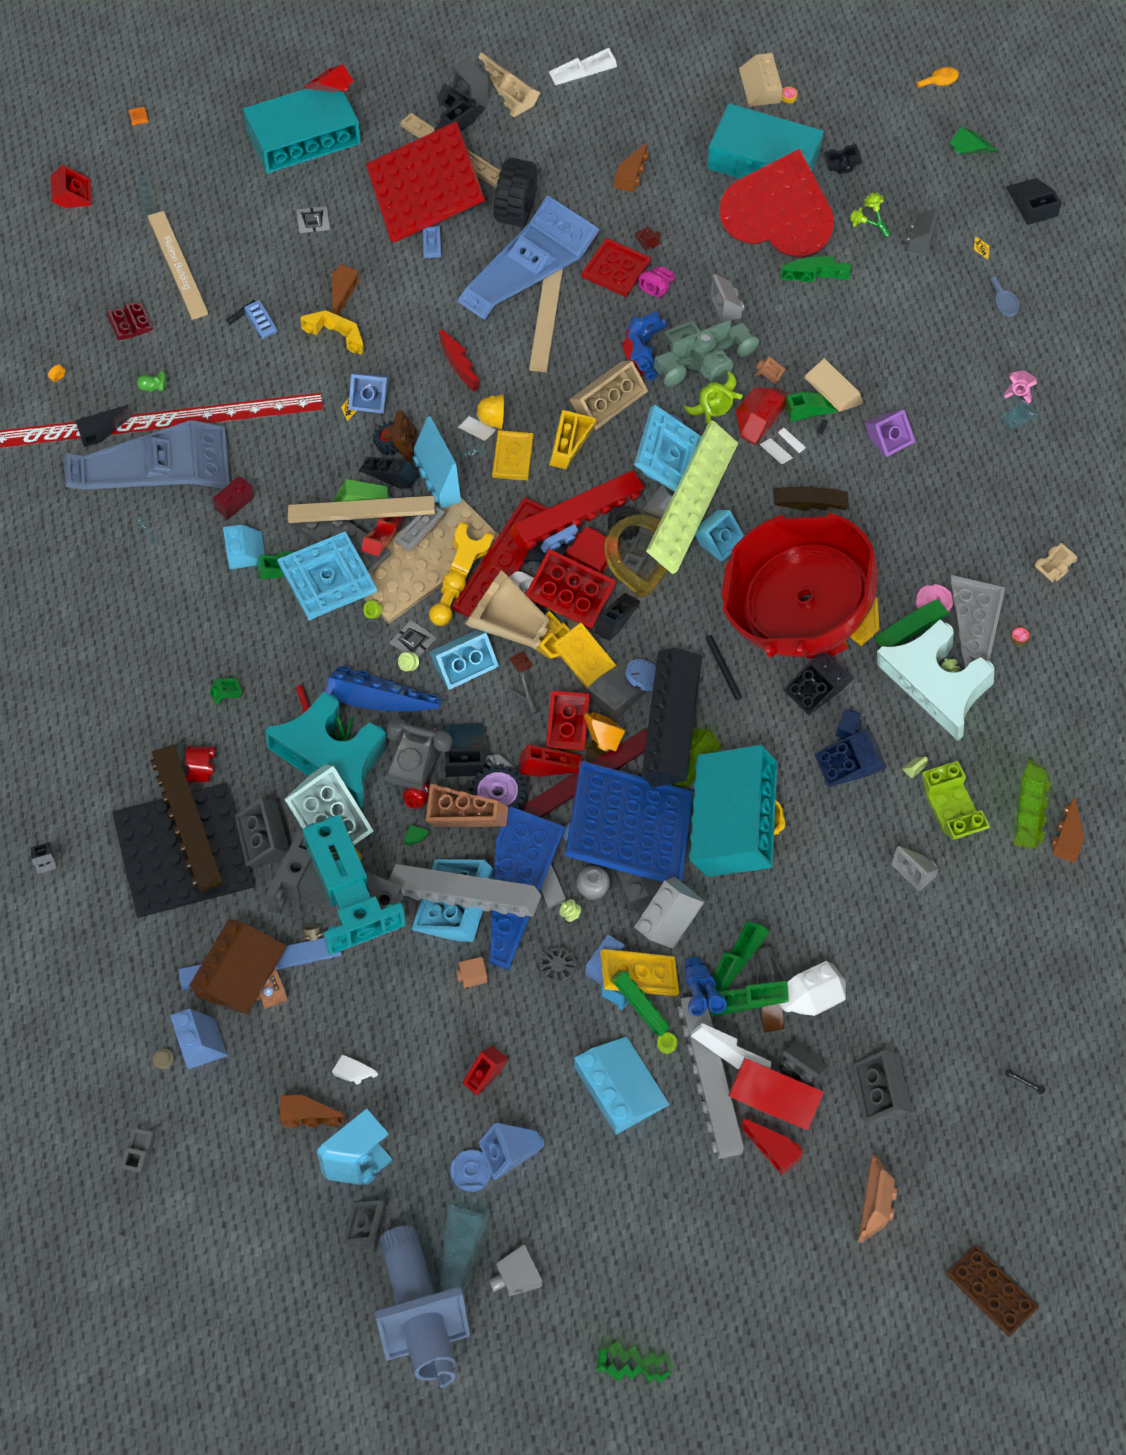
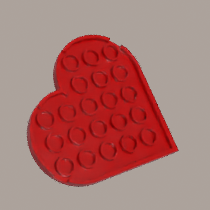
(780, 207)

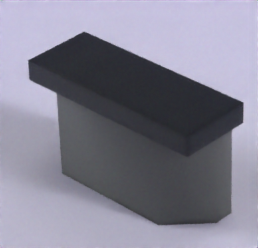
(822, 428)

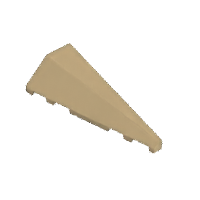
(517, 93)

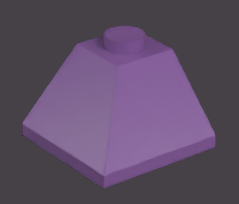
(890, 432)

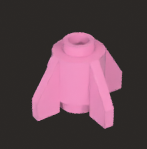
(1021, 385)

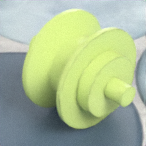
(408, 661)
(949, 665)
(570, 910)

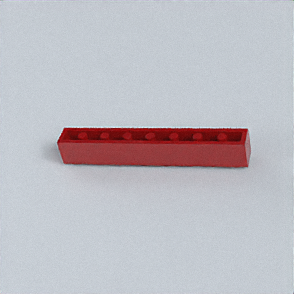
(577, 510)

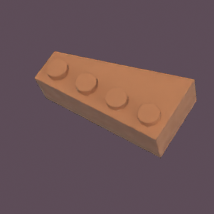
(461, 809)

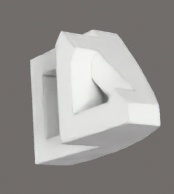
(352, 1070)

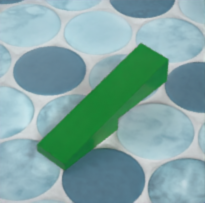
(732, 963)
(754, 997)

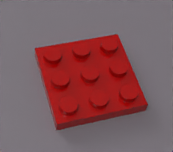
(616, 267)

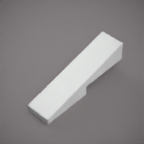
(577, 69)
(725, 1046)

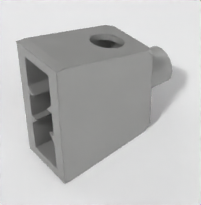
(516, 1273)

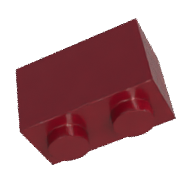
(233, 497)

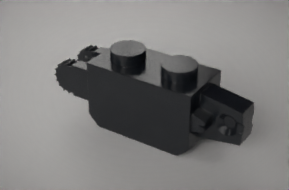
(462, 113)

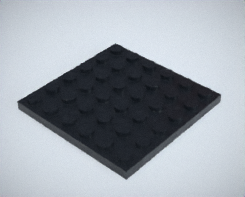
(156, 863)

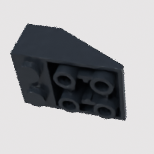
(1035, 200)
(818, 683)
(467, 750)

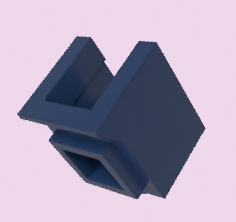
(849, 724)

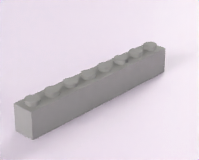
(467, 890)
(712, 1086)

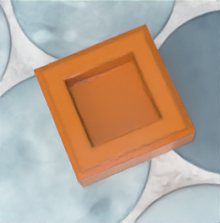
(138, 116)

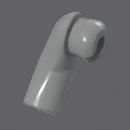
(496, 760)

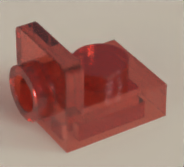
(648, 238)

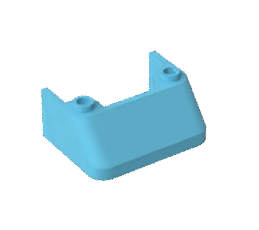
(355, 1151)

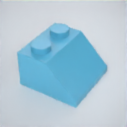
(719, 534)
(243, 546)

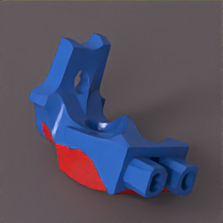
(635, 343)

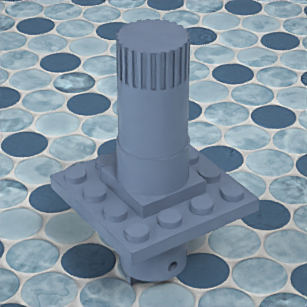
(422, 1319)

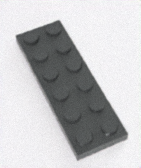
(323, 530)

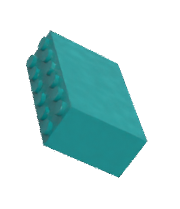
(300, 127)
(753, 139)
(734, 811)

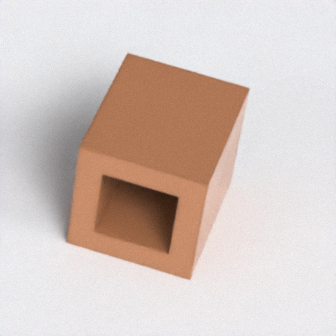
(472, 972)

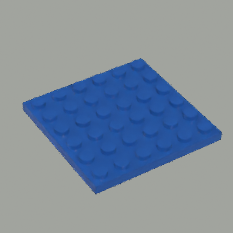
(628, 823)

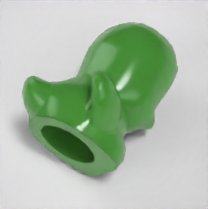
(152, 383)

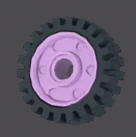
(501, 781)

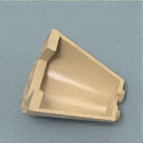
(509, 614)

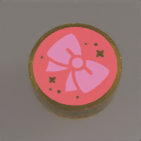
(1020, 636)

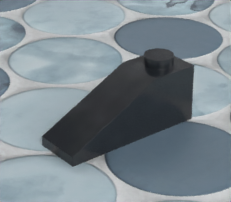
(616, 616)

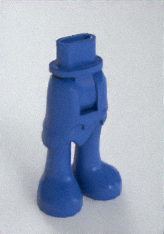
(699, 981)

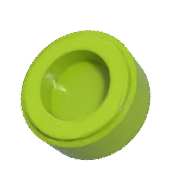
(372, 609)
(667, 1043)

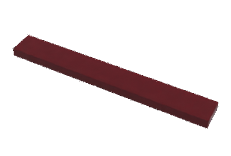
(565, 789)

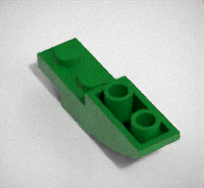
(809, 268)

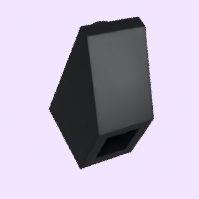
(448, 96)

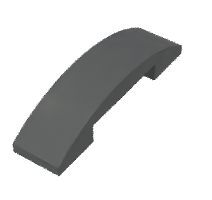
(637, 554)

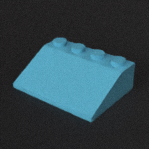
(436, 466)
(454, 921)
(620, 1083)

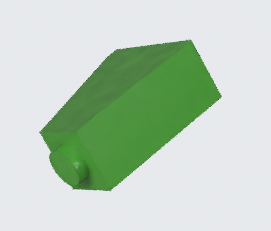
(356, 490)

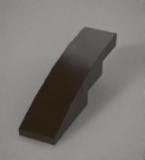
(810, 497)

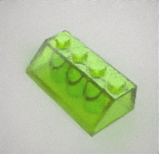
(1031, 806)

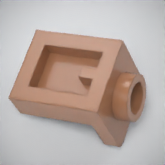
(769, 369)

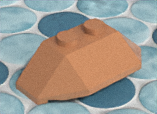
(877, 1200)

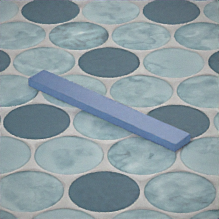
(293, 955)

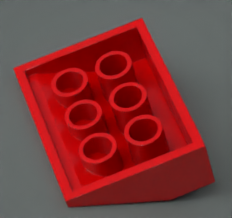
(570, 589)

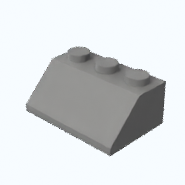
(669, 913)

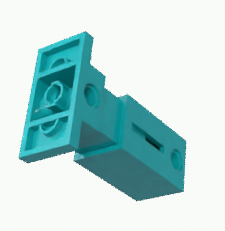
(347, 887)

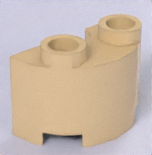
(1057, 562)

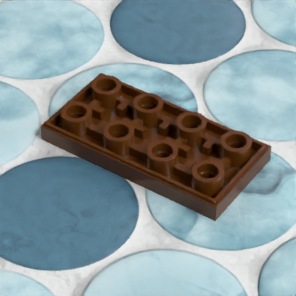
(992, 1290)

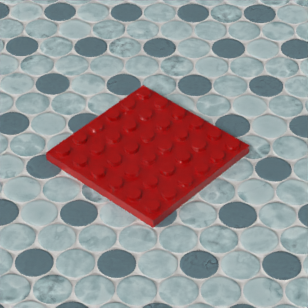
(424, 182)

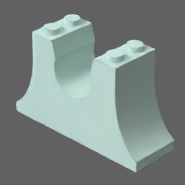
(938, 692)

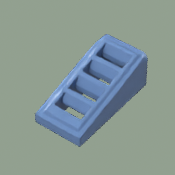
(255, 310)

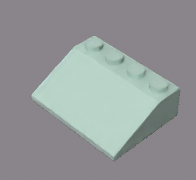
(324, 796)

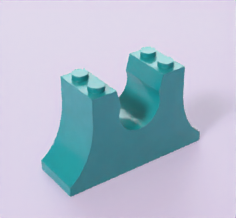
(308, 746)

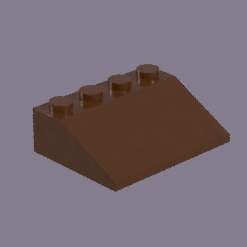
(237, 967)

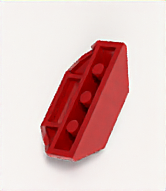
(759, 412)

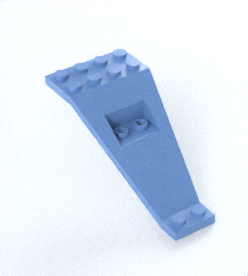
(552, 236)

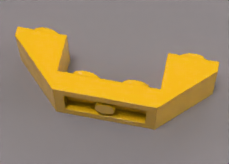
(314, 322)

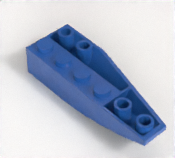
(376, 693)

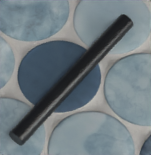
(723, 667)

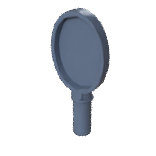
(1005, 300)

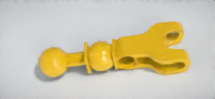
(455, 580)

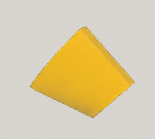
(554, 632)

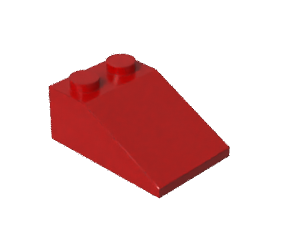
(566, 720)

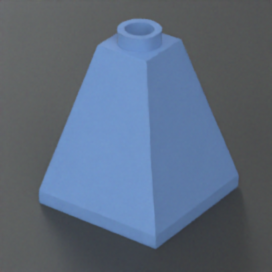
(508, 1147)

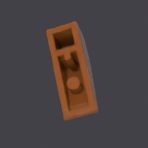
(343, 284)

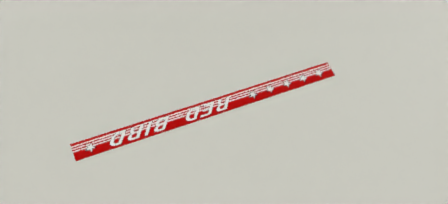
(169, 418)

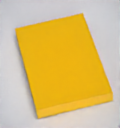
(512, 455)
(583, 655)

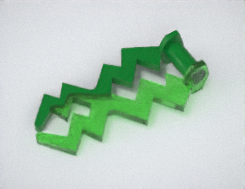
(616, 1349)

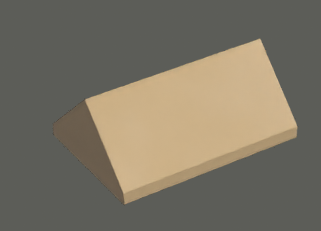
(833, 386)

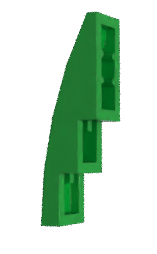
(912, 624)

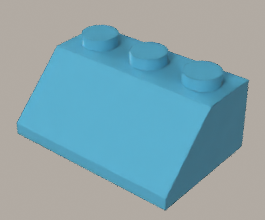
(464, 658)

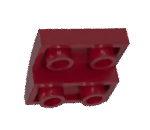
(129, 321)

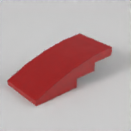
(775, 1093)

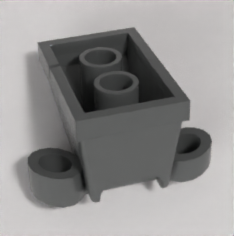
(415, 753)

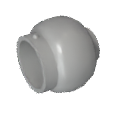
(593, 882)

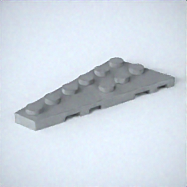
(977, 616)

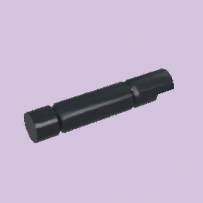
(238, 314)

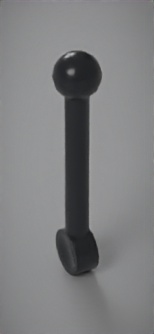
(1040, 1089)

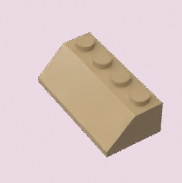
(610, 393)

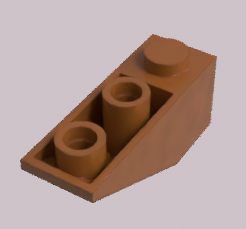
(628, 171)
(1071, 835)
(302, 1110)

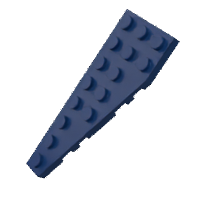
(523, 857)

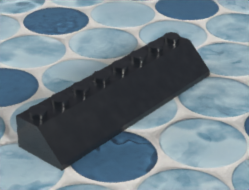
(671, 717)

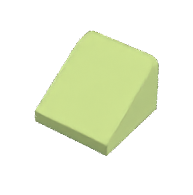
(915, 766)

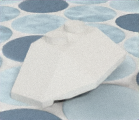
(815, 990)

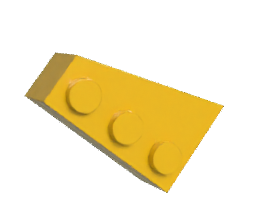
(570, 437)

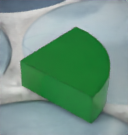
(415, 835)

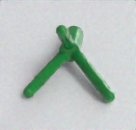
(344, 737)

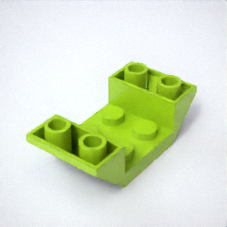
(952, 802)

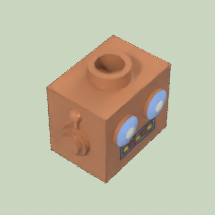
(273, 991)

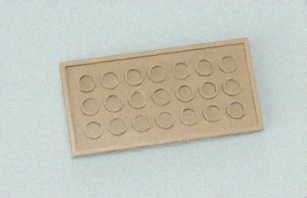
(412, 576)

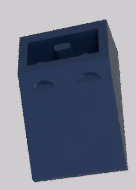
(850, 759)

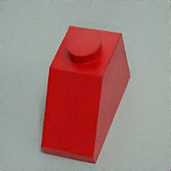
(484, 1070)

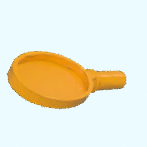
(941, 76)

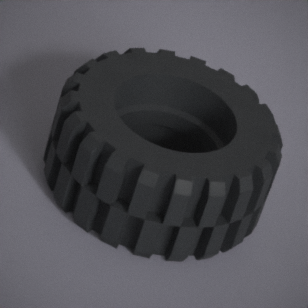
(515, 192)

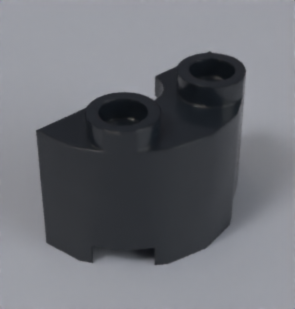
(843, 160)

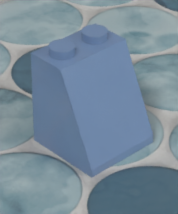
(198, 1037)

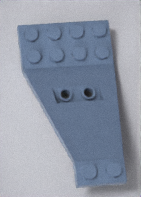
(187, 455)

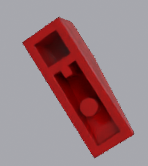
(546, 762)
(776, 1147)

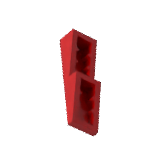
(381, 535)

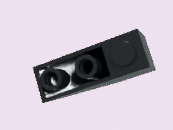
(99, 426)
(391, 471)

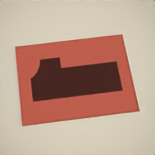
(521, 662)

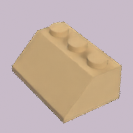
(761, 80)

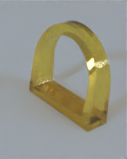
(630, 579)

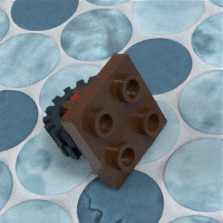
(396, 436)

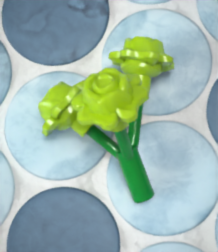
(872, 201)

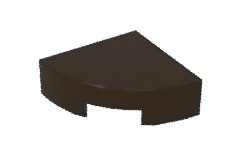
(593, 752)

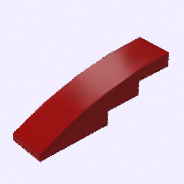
(456, 356)

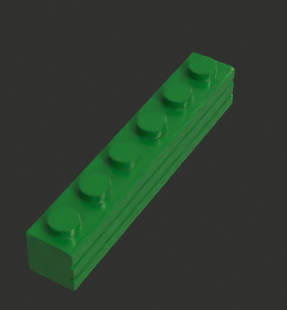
(640, 1002)

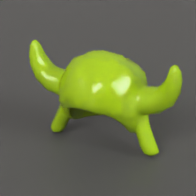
(715, 399)

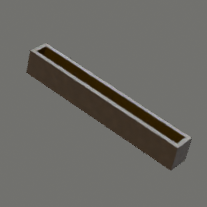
(187, 819)

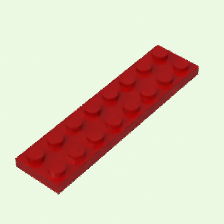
(502, 556)

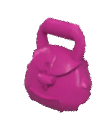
(656, 281)

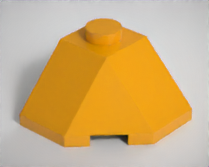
(604, 731)

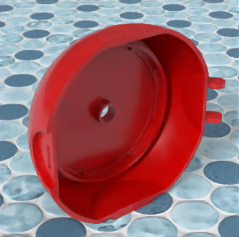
(795, 559)

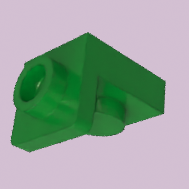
(225, 688)

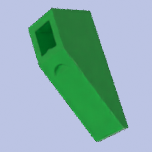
(807, 405)

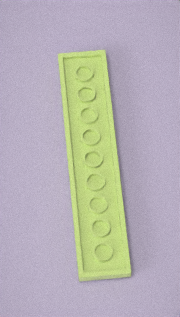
(692, 497)

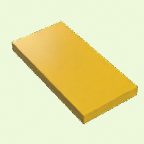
(651, 972)

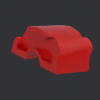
(198, 763)

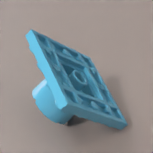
(665, 448)
(327, 575)

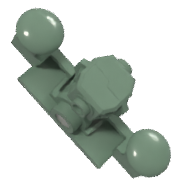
(703, 351)

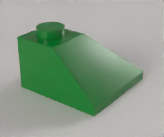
(969, 142)

